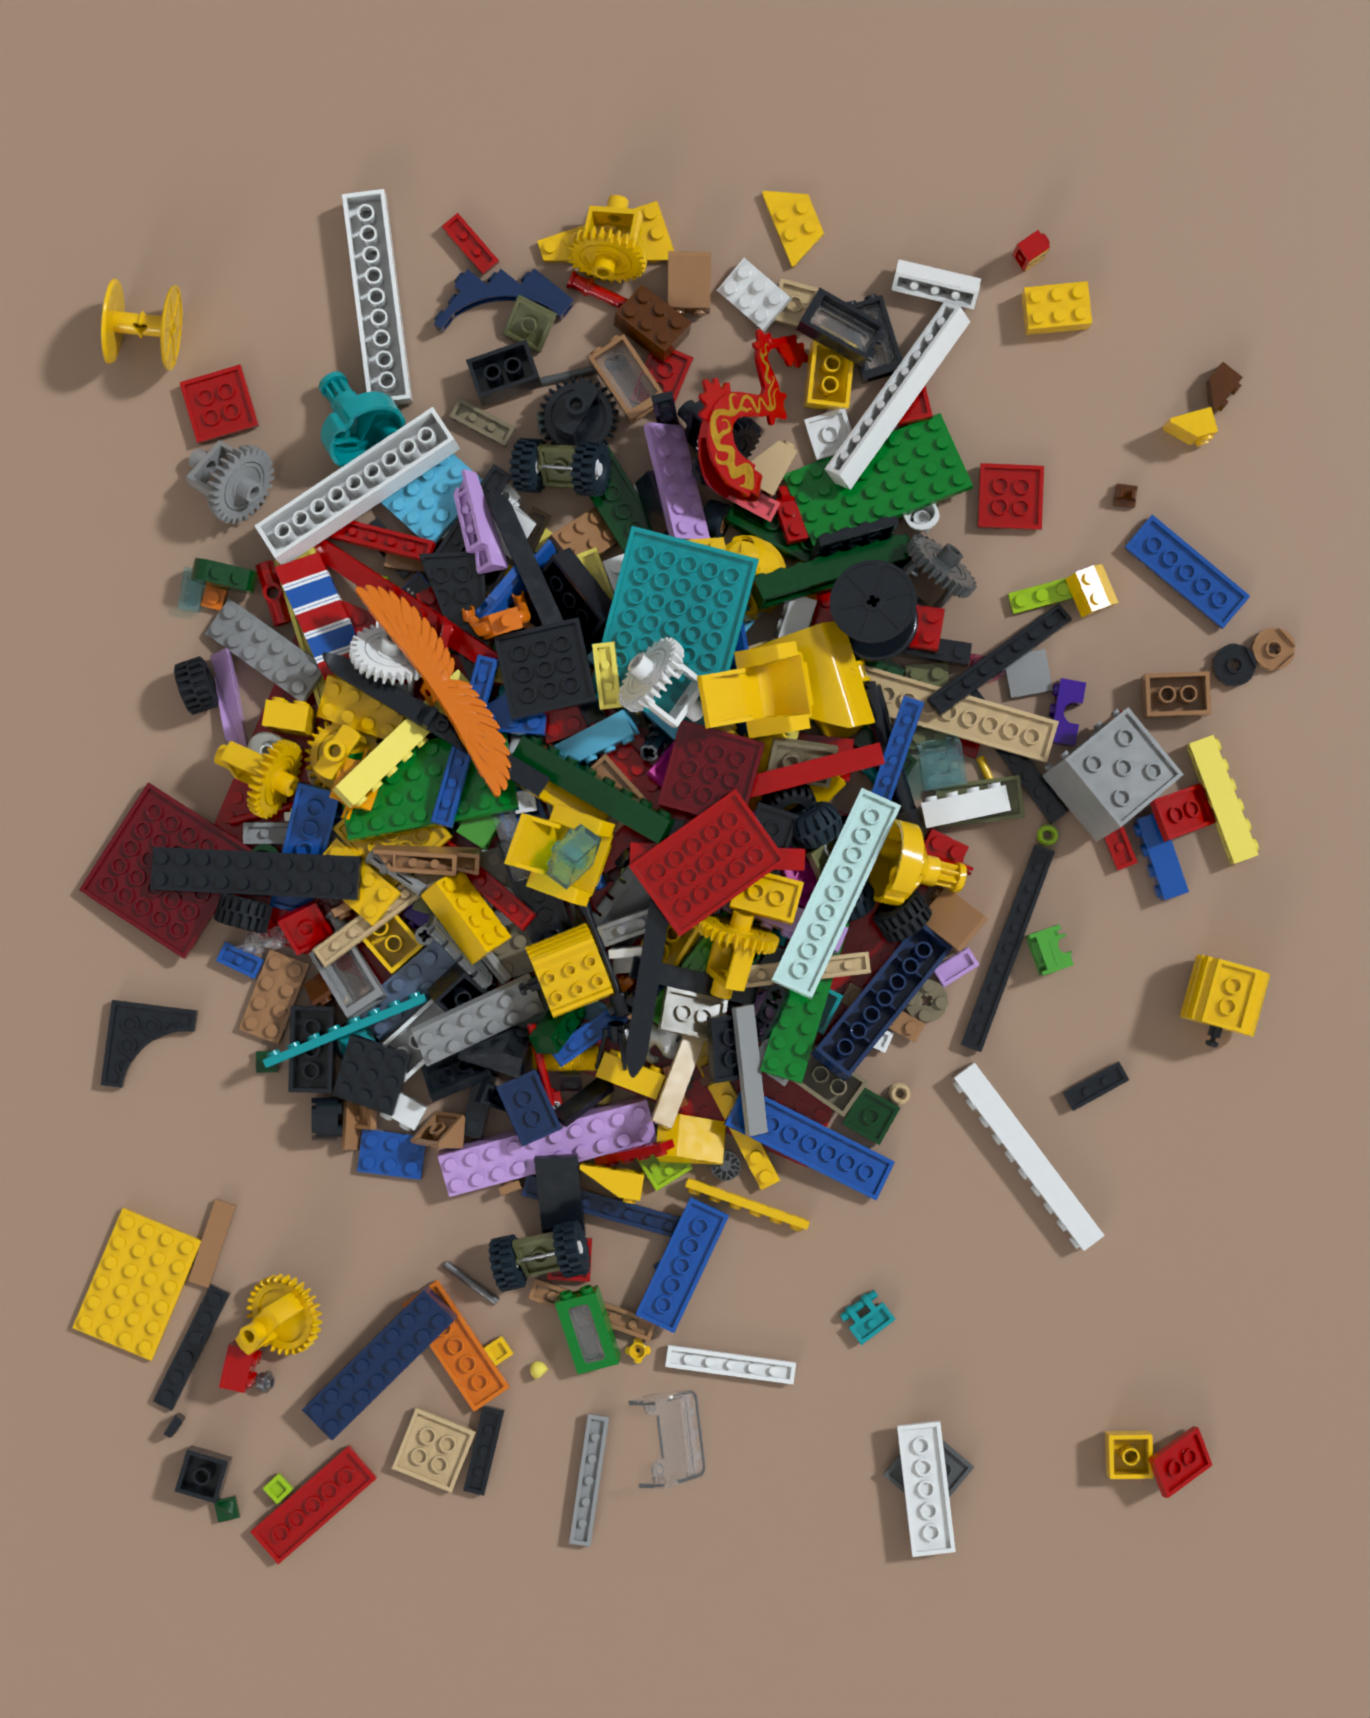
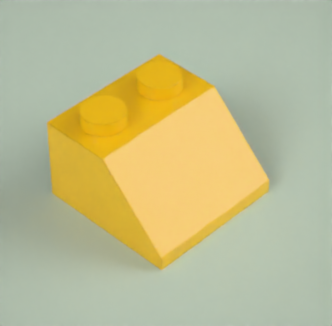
(1193, 427)
(1091, 590)

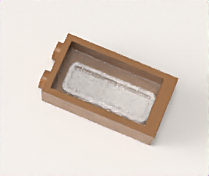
(625, 377)

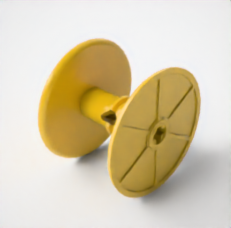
(117, 321)

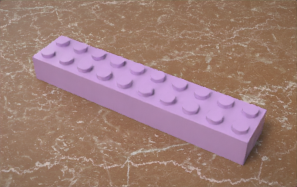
(590, 1136)

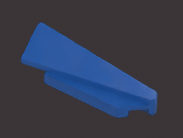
(501, 596)

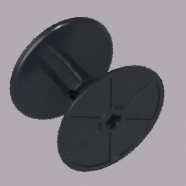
(876, 609)

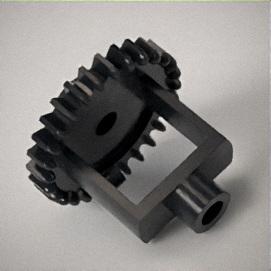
(568, 408)
(745, 433)

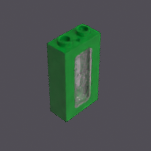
(587, 1329)

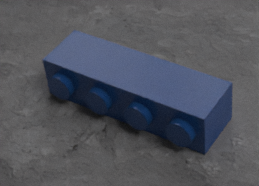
(1161, 858)

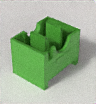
(478, 830)
(1046, 952)

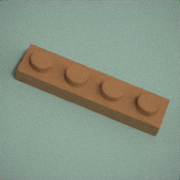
(904, 1023)

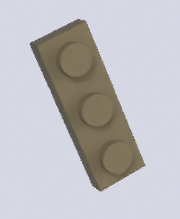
(482, 422)

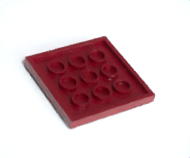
(708, 767)

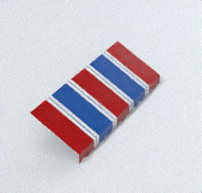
(317, 607)

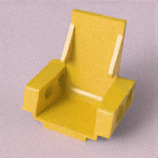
(765, 691)
(533, 846)

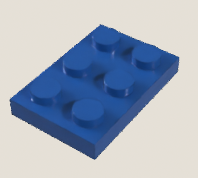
(390, 1154)

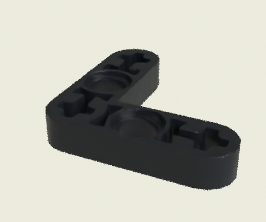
(777, 1007)

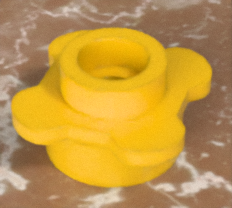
(637, 1356)

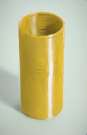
(582, 1062)

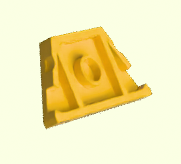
(794, 222)

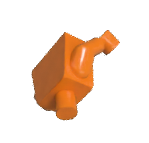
(499, 622)

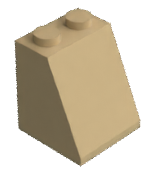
(773, 465)

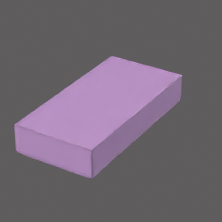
(956, 967)

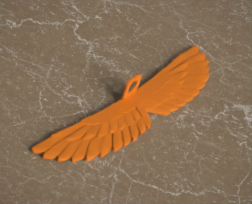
(433, 663)

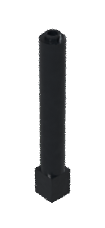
(881, 732)

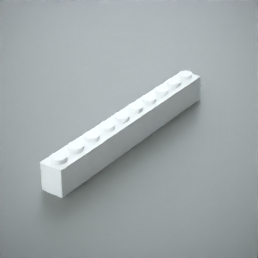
(897, 395)
(1028, 1156)

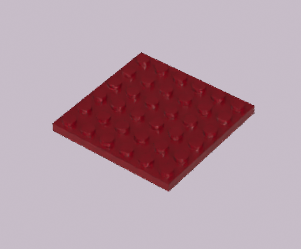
(124, 870)

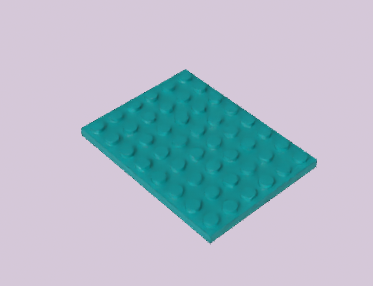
(683, 594)

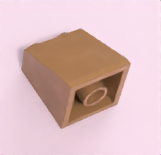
(689, 282)
(954, 918)

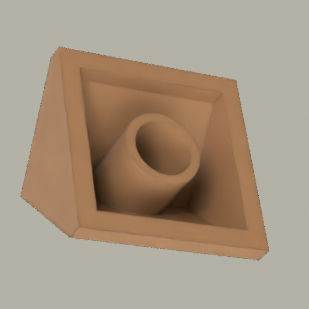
(441, 1131)

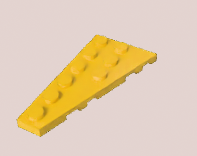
(652, 237)

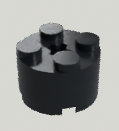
(325, 1119)

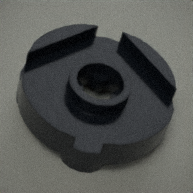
(1229, 676)

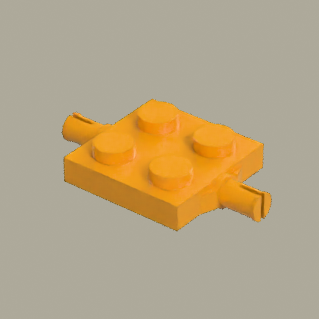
(346, 768)

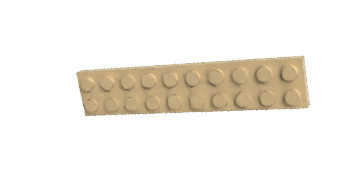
(972, 718)

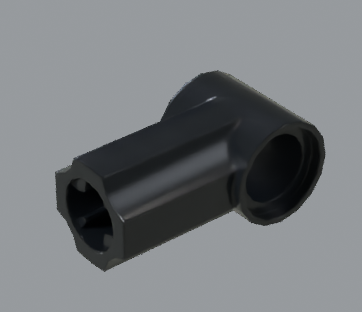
(654, 744)

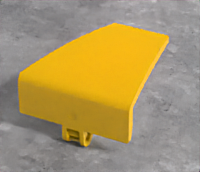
(833, 675)

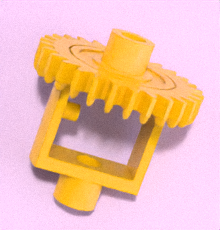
(607, 253)
(333, 748)
(270, 776)
(745, 939)
(281, 1317)

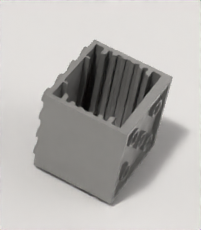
(1112, 774)

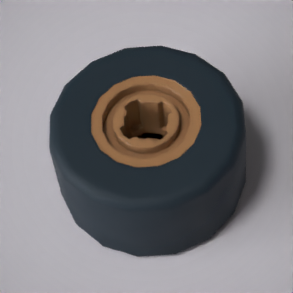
(715, 514)

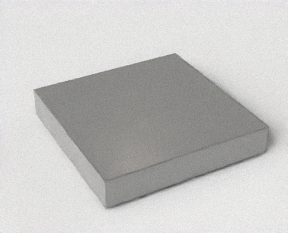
(1029, 675)

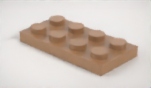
(273, 996)

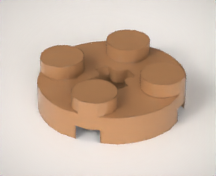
(1285, 649)

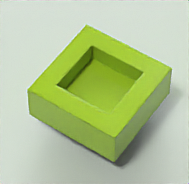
(278, 1488)

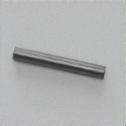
(471, 1282)

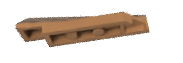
(430, 859)

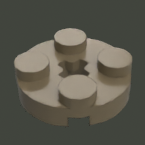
(938, 1002)

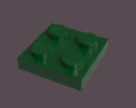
(871, 1116)

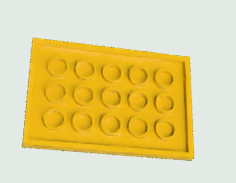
(137, 1284)

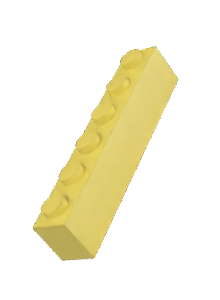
(1221, 795)

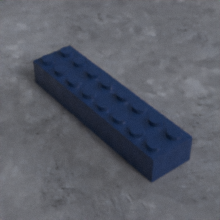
(881, 1002)
(379, 1362)

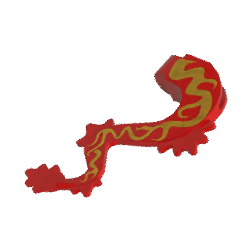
(719, 458)

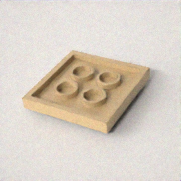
(434, 1449)

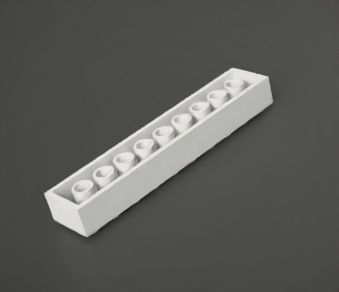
(377, 294)
(357, 487)

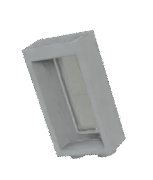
(352, 982)

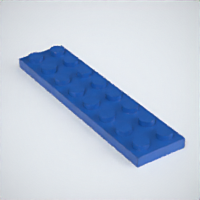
(818, 1147)

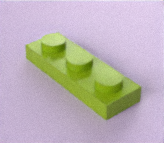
(1039, 596)

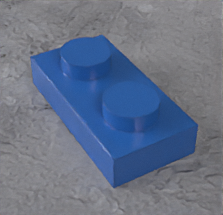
(242, 962)

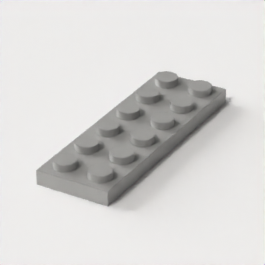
(265, 650)
(476, 1020)

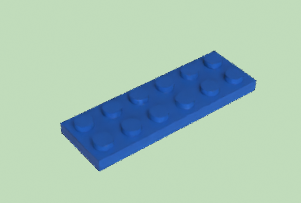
(1187, 571)
(307, 831)
(682, 1264)

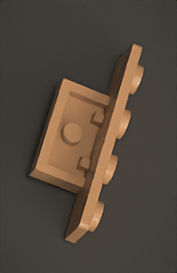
(356, 1118)

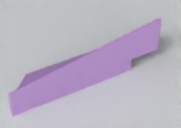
(478, 526)
(229, 698)

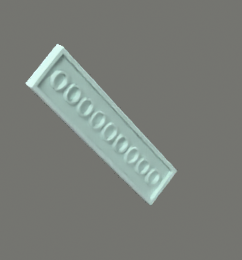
(836, 893)

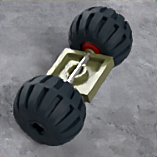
(819, 830)

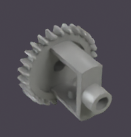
(239, 482)

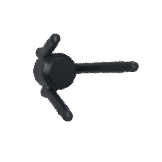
(616, 1033)

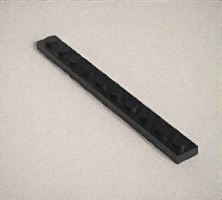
(1007, 948)

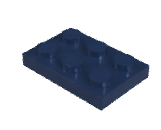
(528, 1108)

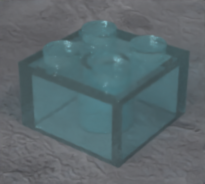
(941, 763)
(573, 856)

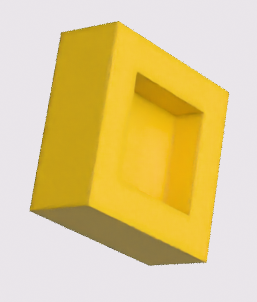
(498, 1350)

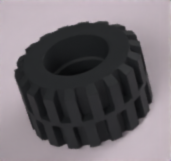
(196, 685)
(801, 795)
(243, 913)
(904, 920)

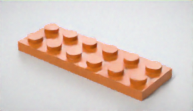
(465, 1357)

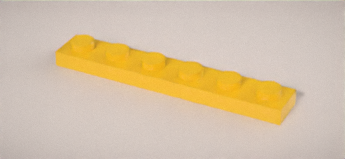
(755, 1208)

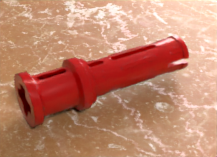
(588, 287)

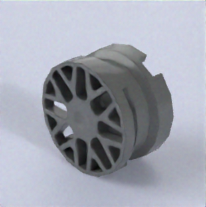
(729, 1169)

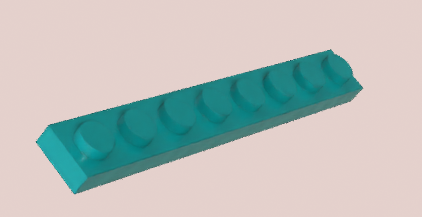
(353, 1025)

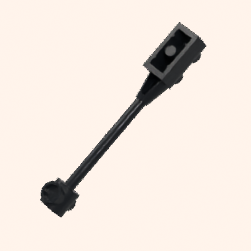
(622, 1003)

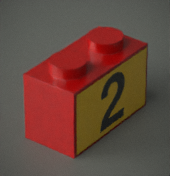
(1031, 250)

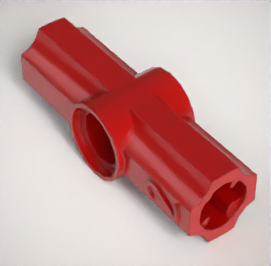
(269, 580)

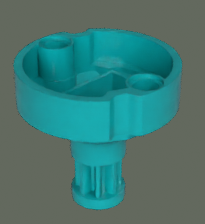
(356, 419)

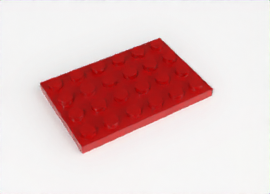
(707, 862)

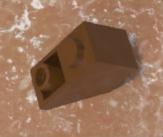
(1220, 385)
(318, 991)

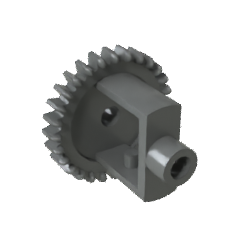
(943, 565)

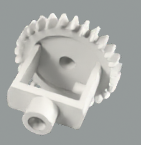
(380, 656)
(649, 675)

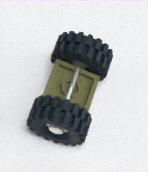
(576, 467)
(554, 1251)

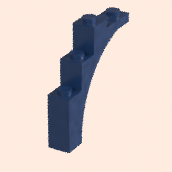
(502, 288)

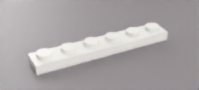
(730, 1364)

